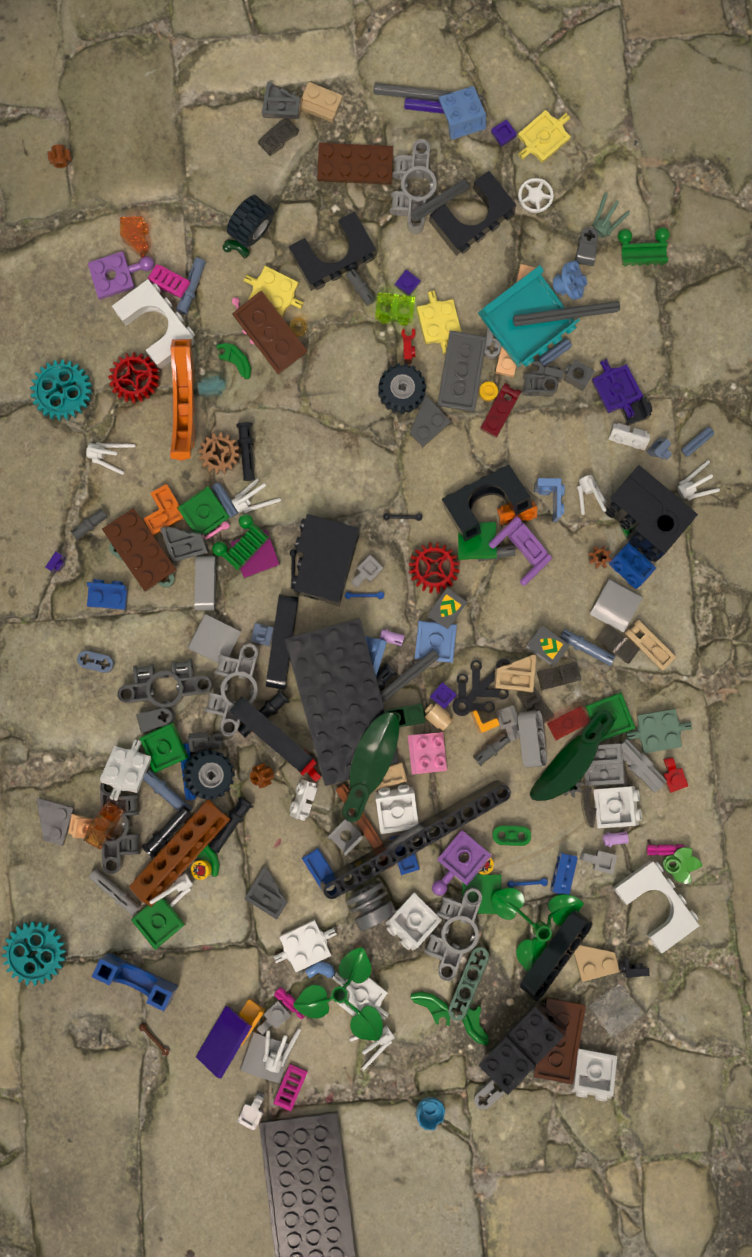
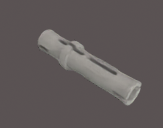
(113, 891)

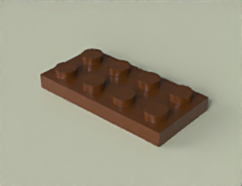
(355, 163)
(269, 332)
(139, 550)
(561, 1060)

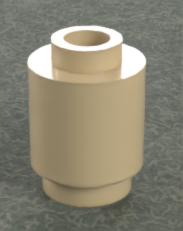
(438, 716)

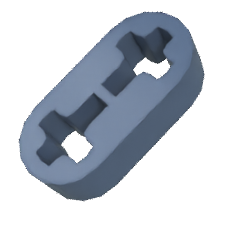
(96, 657)

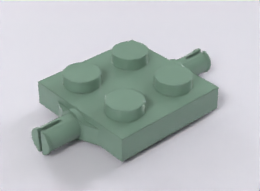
(659, 731)

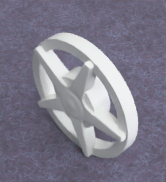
(535, 195)

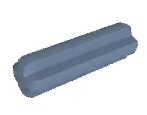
(555, 352)
(698, 441)
(224, 499)

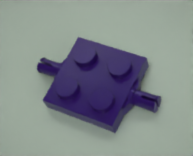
(617, 388)

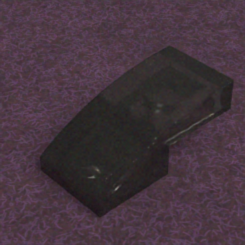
(278, 136)
(618, 644)
(559, 676)
(534, 702)
(588, 812)

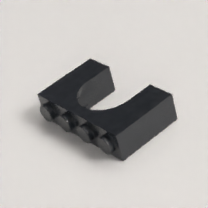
(461, 236)
(318, 272)
(499, 483)

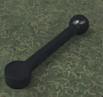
(418, 517)
(293, 553)

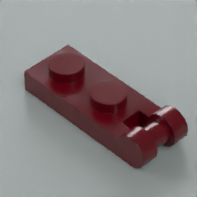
(500, 411)

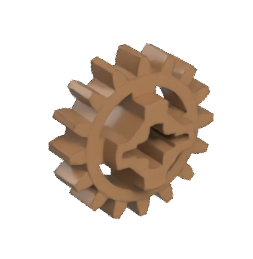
(212, 454)

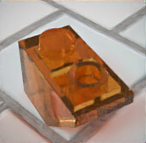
(133, 233)
(103, 825)

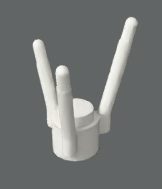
(97, 452)
(589, 486)
(686, 489)
(241, 501)
(182, 884)
(386, 1040)
(276, 1060)

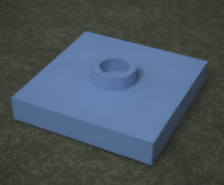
(435, 637)

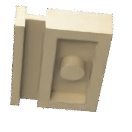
(320, 102)

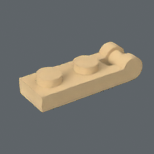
(650, 645)

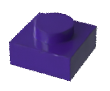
(503, 133)
(407, 283)
(56, 562)
(443, 695)

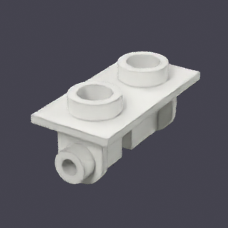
(638, 438)
(299, 808)

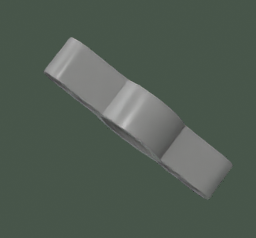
(412, 167)
(244, 668)
(452, 953)

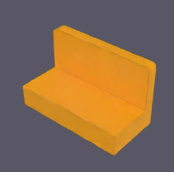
(483, 727)
(251, 1013)

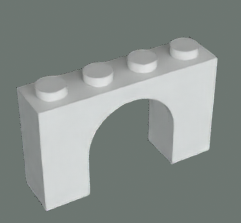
(147, 299)
(680, 919)

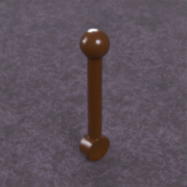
(165, 1051)

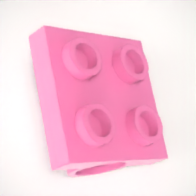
(427, 753)

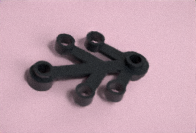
(478, 690)

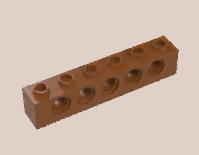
(179, 852)

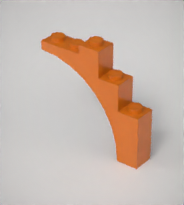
(183, 399)

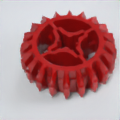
(128, 362)
(427, 561)

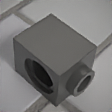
(579, 383)

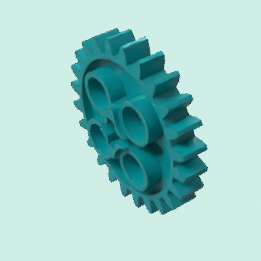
(54, 375)
(49, 942)

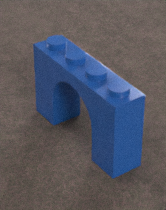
(114, 969)

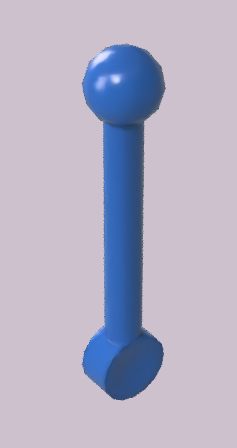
(380, 595)
(543, 882)

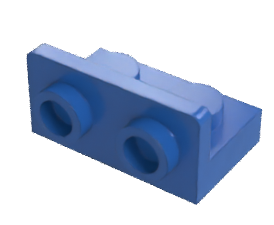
(632, 566)
(107, 595)
(563, 873)

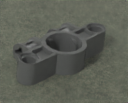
(143, 687)
(127, 843)

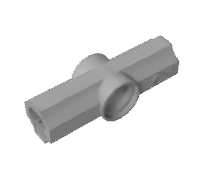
(642, 766)

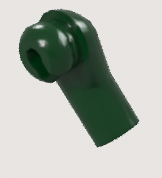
(230, 245)

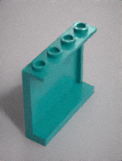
(524, 297)

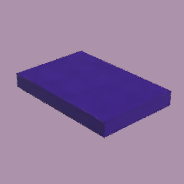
(223, 1042)

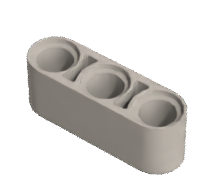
(205, 583)
(532, 739)

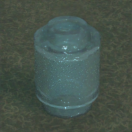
(211, 386)

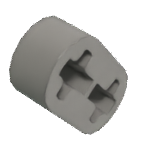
(497, 346)
(491, 1099)

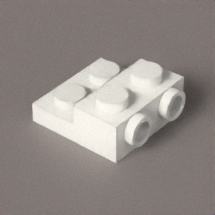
(617, 807)
(396, 809)
(412, 922)
(594, 1075)

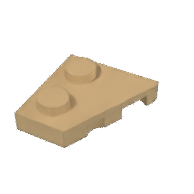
(516, 675)
(595, 962)

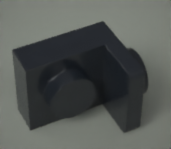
(641, 409)
(635, 970)

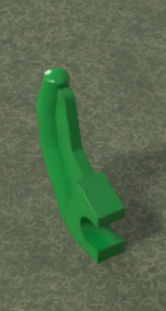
(236, 357)
(210, 856)
(434, 1004)
(473, 1028)

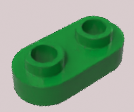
(511, 834)

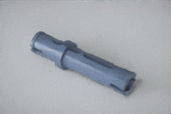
(189, 295)
(580, 643)
(163, 790)

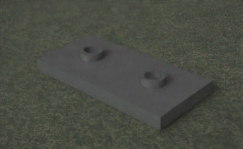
(462, 371)

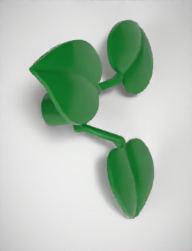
(509, 901)
(355, 968)

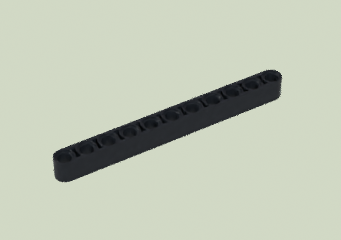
(405, 839)

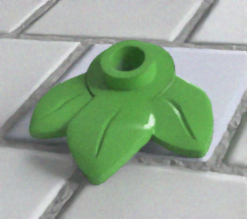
(684, 864)

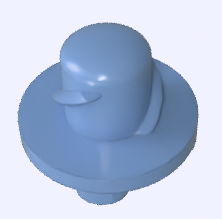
(571, 281)

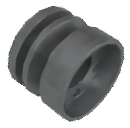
(370, 905)

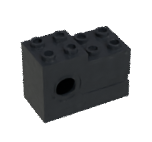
(650, 513)
(326, 559)
(523, 1047)

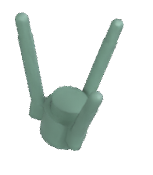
(603, 226)

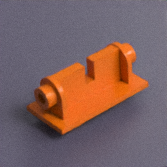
(506, 514)

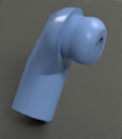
(322, 968)

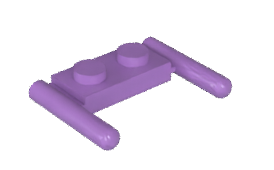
(527, 545)

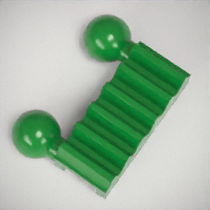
(644, 252)
(246, 547)

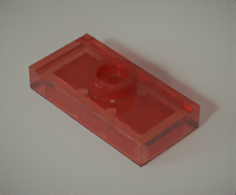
(568, 723)

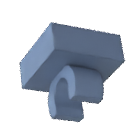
(659, 448)
(262, 634)

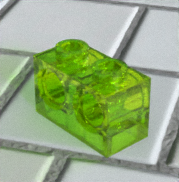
(395, 303)

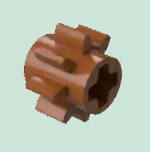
(59, 156)
(594, 559)
(261, 775)

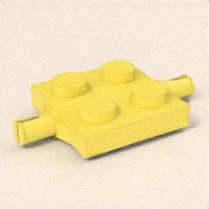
(544, 136)
(277, 288)
(437, 320)

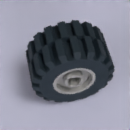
(250, 221)
(401, 388)
(208, 774)

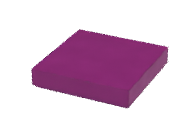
(263, 559)

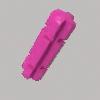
(662, 849)
(287, 1000)

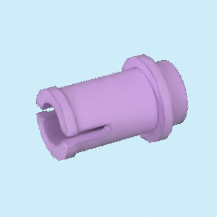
(391, 637)
(615, 838)

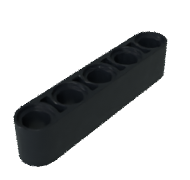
(279, 655)
(271, 734)
(556, 955)

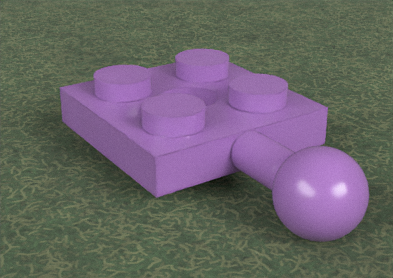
(123, 279)
(451, 860)

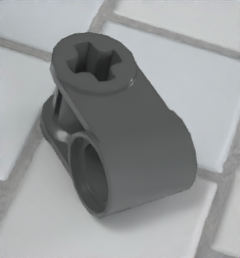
(587, 249)
(538, 385)
(152, 719)

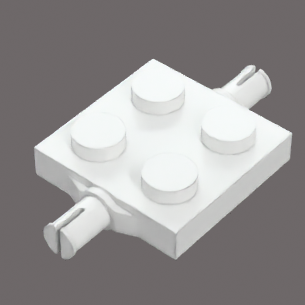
(125, 769)
(305, 945)
(363, 995)

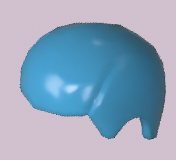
(430, 1113)

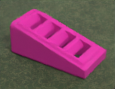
(158, 276)
(282, 1103)

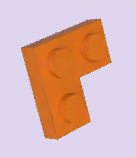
(167, 513)

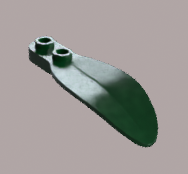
(572, 760)
(371, 762)

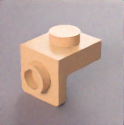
(79, 825)

